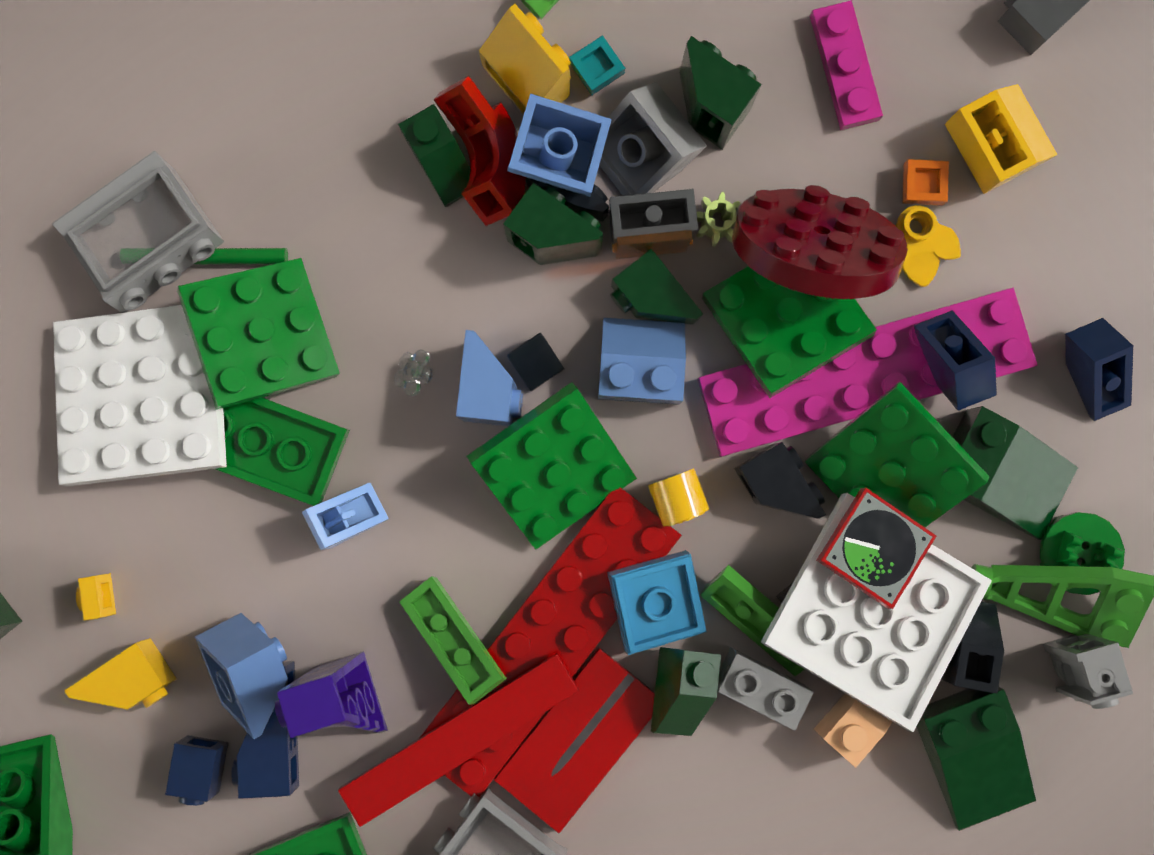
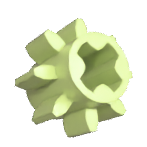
(728, 214)

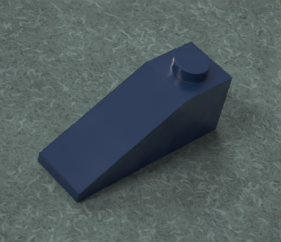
(269, 762)

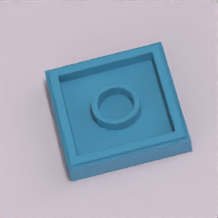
(657, 602)

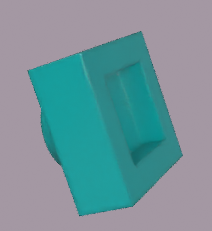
(597, 65)

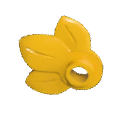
(927, 247)

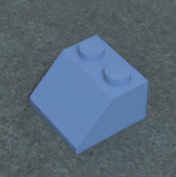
(559, 145)
(642, 361)
(485, 387)
(244, 670)

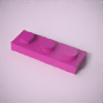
(846, 65)

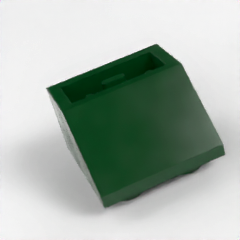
(715, 91)
(550, 230)

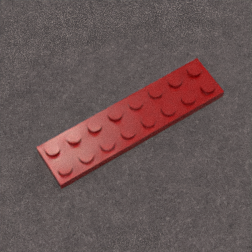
(564, 615)

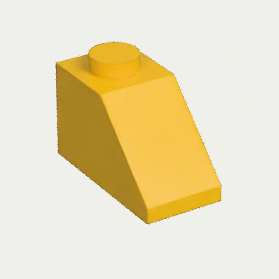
(127, 679)

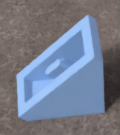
(345, 516)

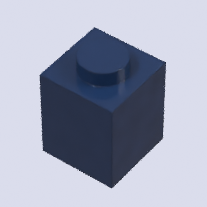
(196, 769)

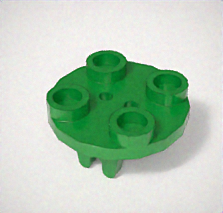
(1064, 541)

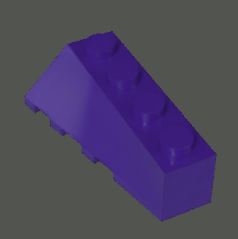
(331, 696)

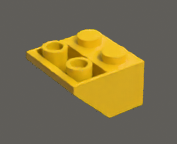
(524, 60)
(999, 137)

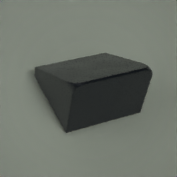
(535, 362)

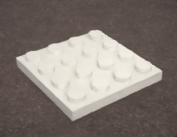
(132, 399)
(874, 652)

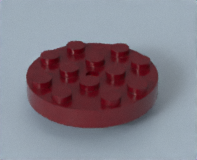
(819, 243)

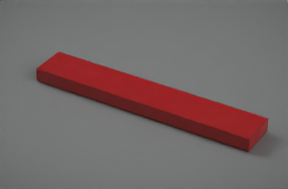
(458, 739)

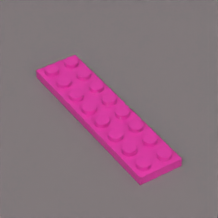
(845, 387)

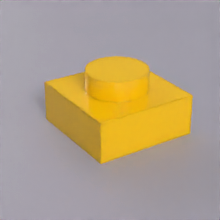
(95, 596)

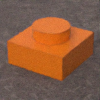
(925, 182)

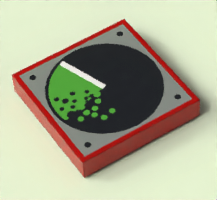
(876, 548)

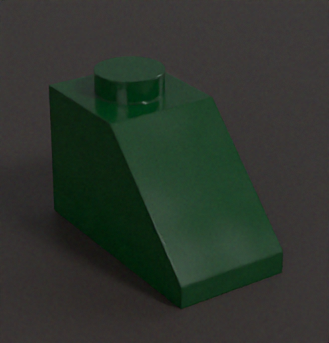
(437, 153)
(653, 292)
(684, 690)

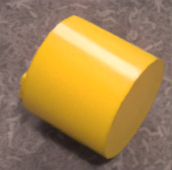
(679, 498)

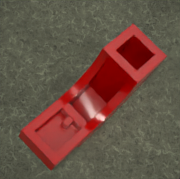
(490, 144)

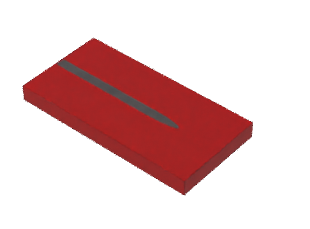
(578, 741)

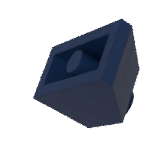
(957, 360)
(1100, 367)

